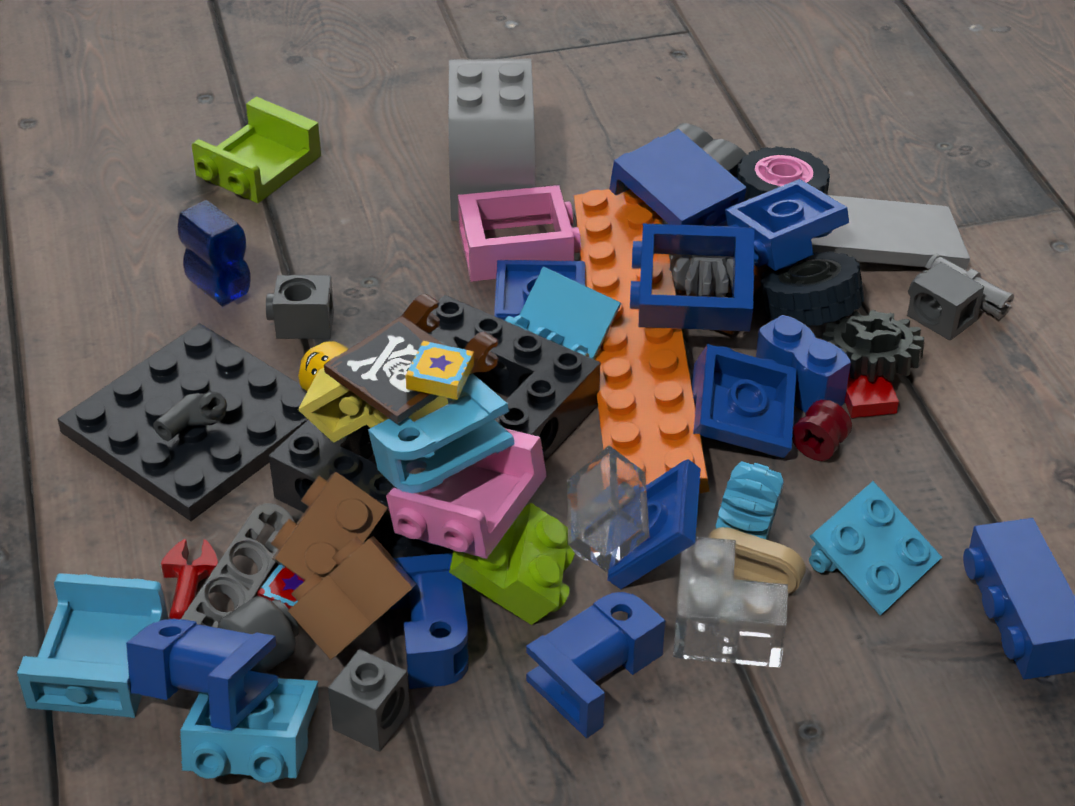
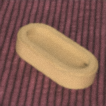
(763, 559)

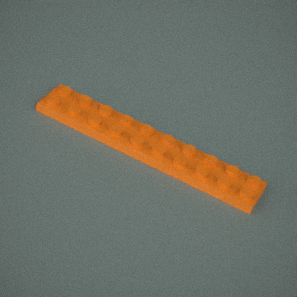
(643, 370)

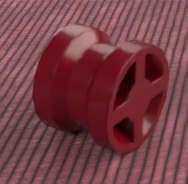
(821, 430)

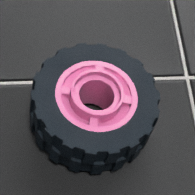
(778, 166)

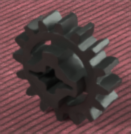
(877, 344)

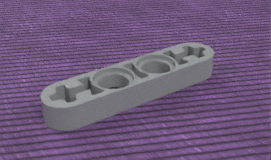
(227, 578)

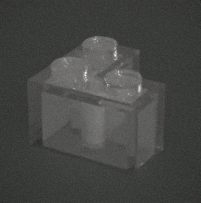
(725, 616)

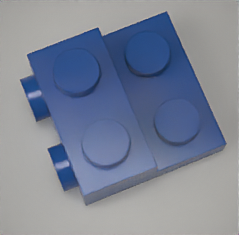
(787, 222)
(744, 400)

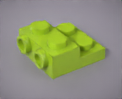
(524, 567)

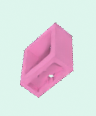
(511, 210)

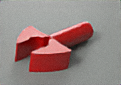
(175, 566)

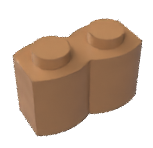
(351, 596)

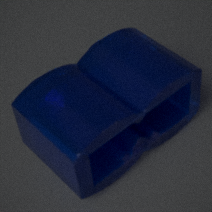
(214, 252)

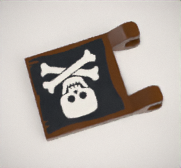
(379, 363)

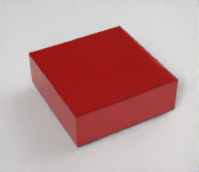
(870, 398)

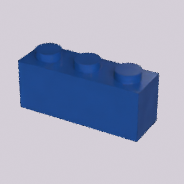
(1024, 596)

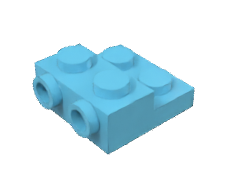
(263, 745)

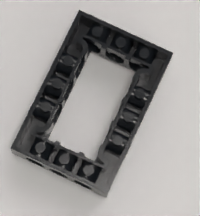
(547, 396)

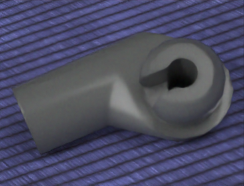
(190, 412)

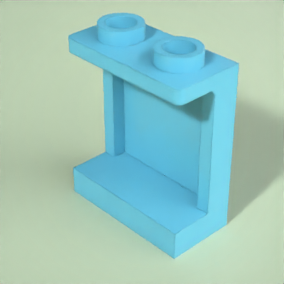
(85, 648)

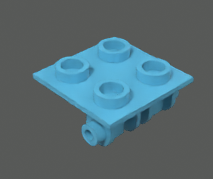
(567, 313)
(873, 548)

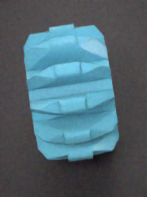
(751, 499)

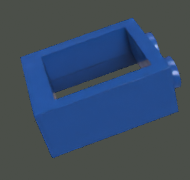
(695, 311)

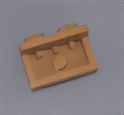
(334, 517)

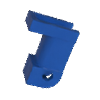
(438, 622)
(588, 650)
(202, 660)

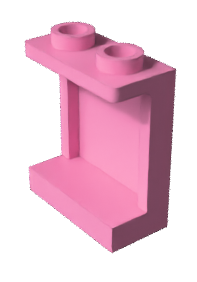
(475, 504)

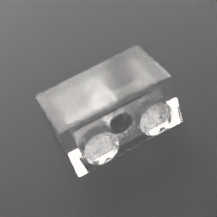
(607, 509)

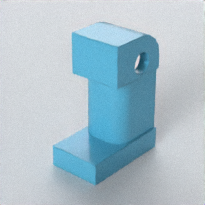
(442, 439)

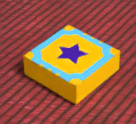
(439, 370)

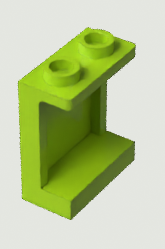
(262, 153)

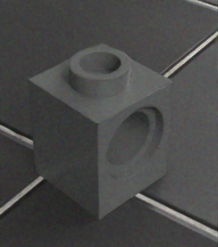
(944, 300)
(301, 306)
(369, 700)

